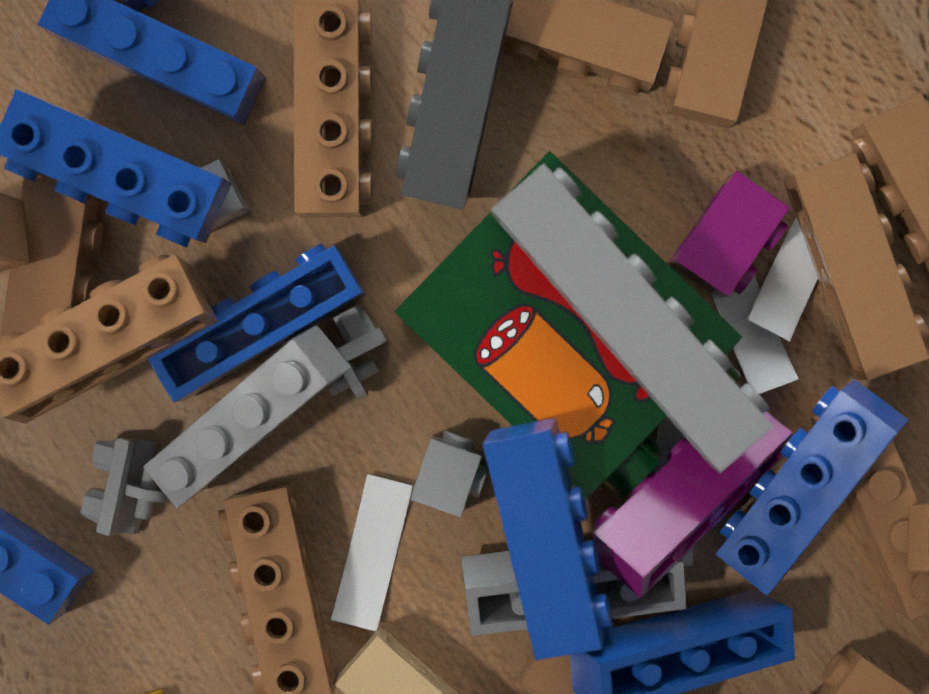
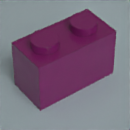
(730, 236)

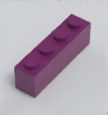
(678, 508)

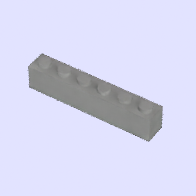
(631, 318)

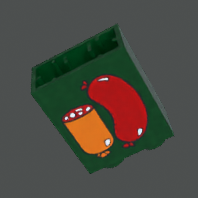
(538, 359)

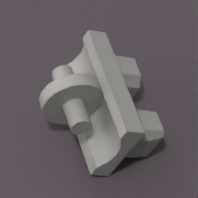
(359, 338)
(128, 488)

